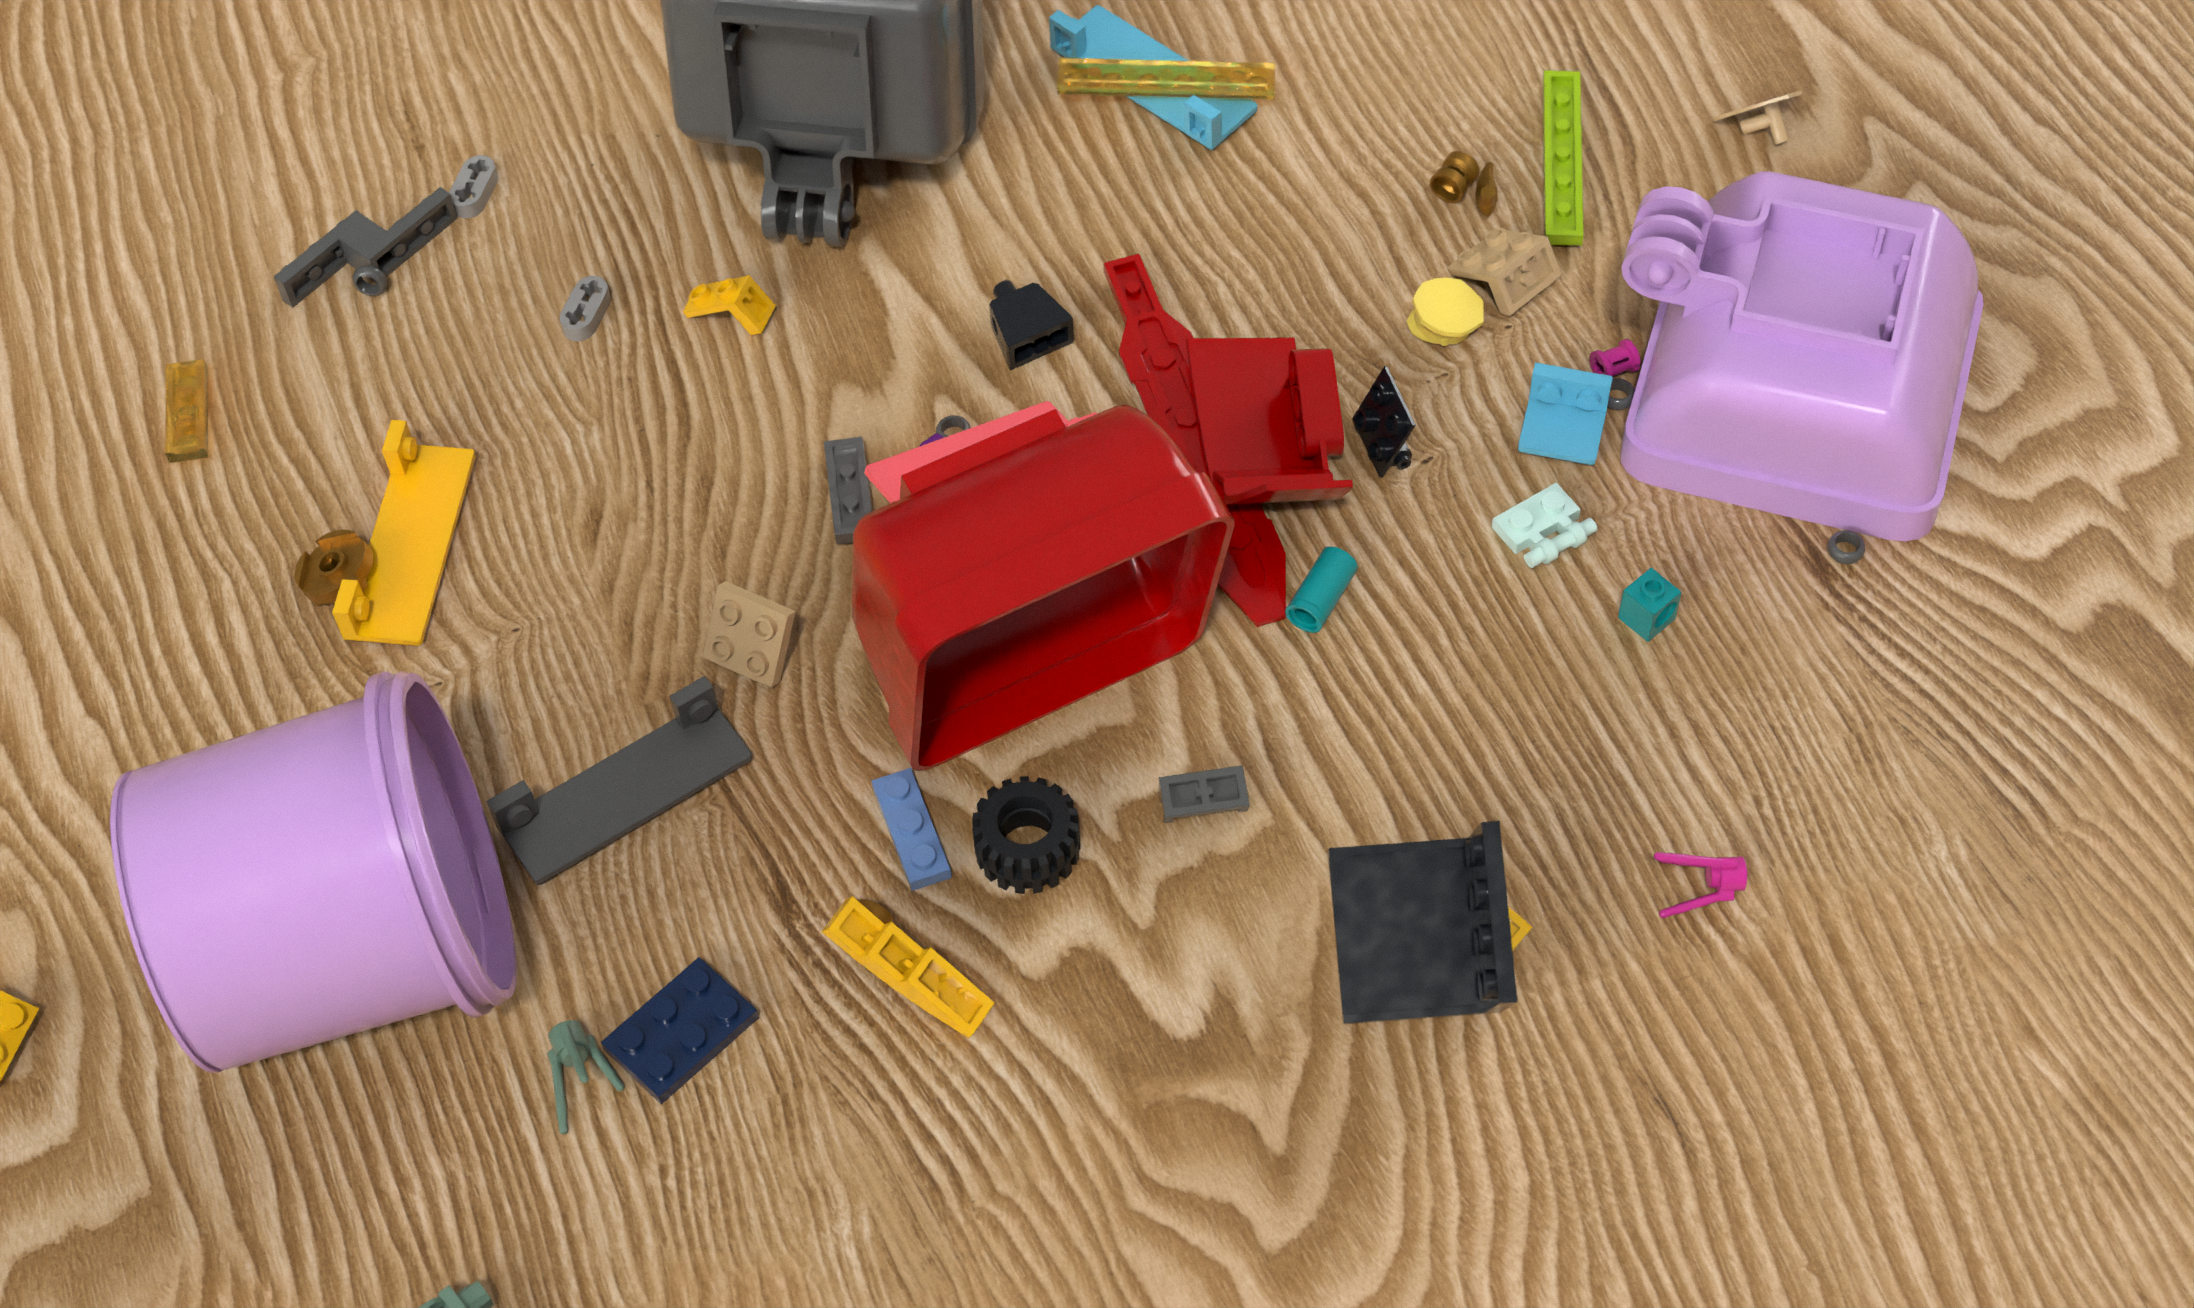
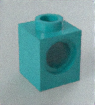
(1649, 604)

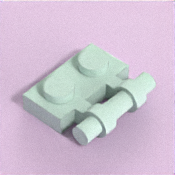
(1539, 517)

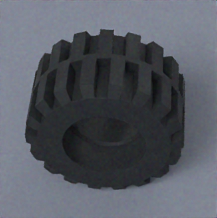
(1020, 806)

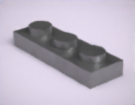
(847, 485)

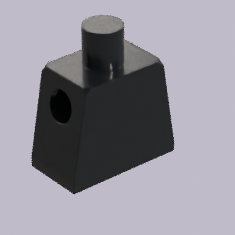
(1028, 323)

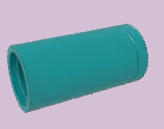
(1321, 589)

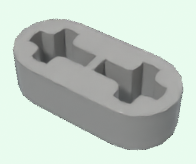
(481, 188)
(590, 310)

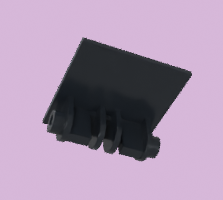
(1385, 424)

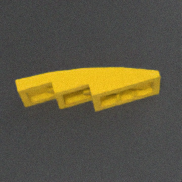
(908, 968)

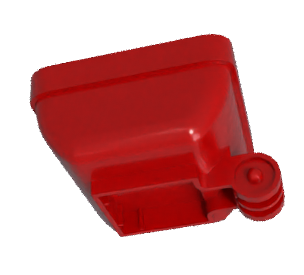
(1033, 576)

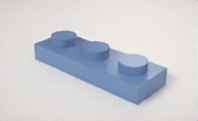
(911, 829)

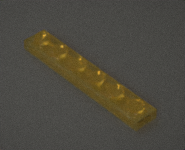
(1166, 78)

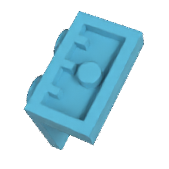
(1565, 413)

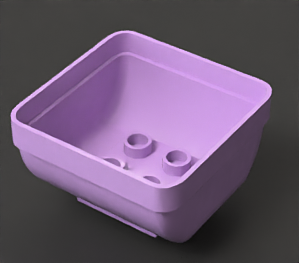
(1802, 351)

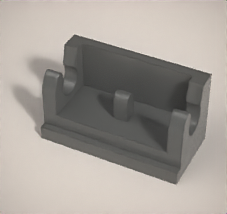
(1203, 793)

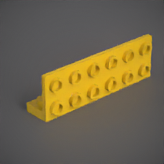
(407, 542)

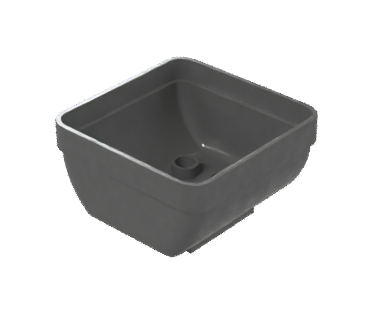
(823, 88)

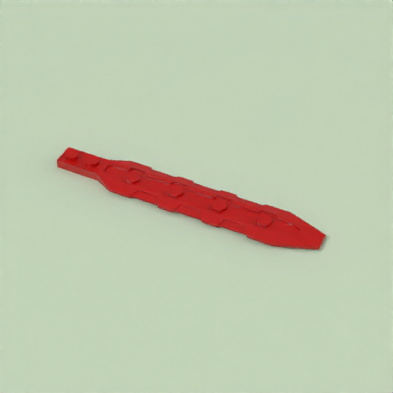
(1158, 365)

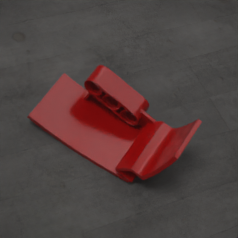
(1267, 418)

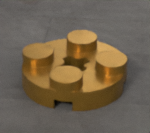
(319, 573)

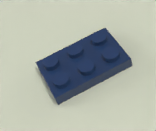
(680, 1030)

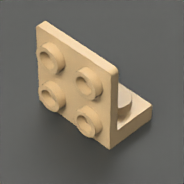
(1512, 264)

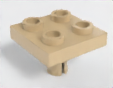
(748, 634)

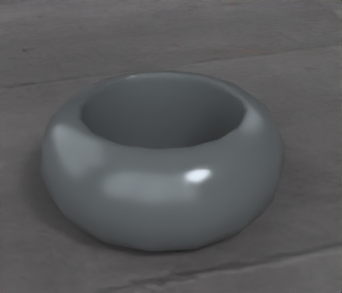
(366, 288)
(1626, 387)
(951, 421)
(1843, 557)

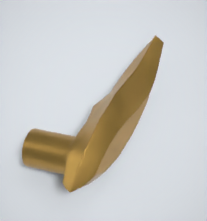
(1486, 190)

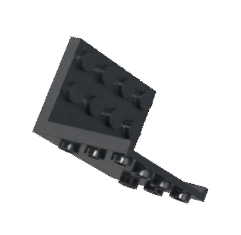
(1423, 928)

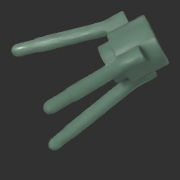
(572, 1048)

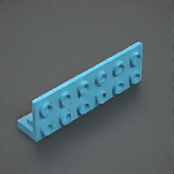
(1107, 36)

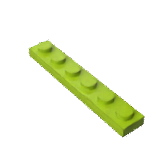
(1562, 158)

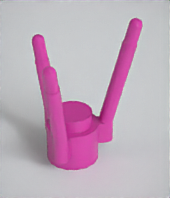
(1723, 873)

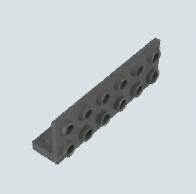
(623, 788)

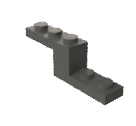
(365, 243)

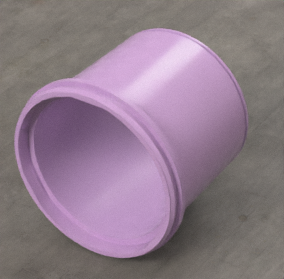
(313, 879)

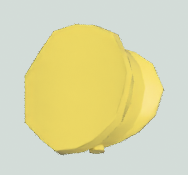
(1445, 311)

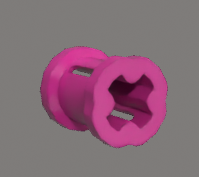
(1616, 360)

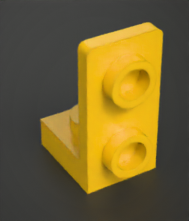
(739, 296)

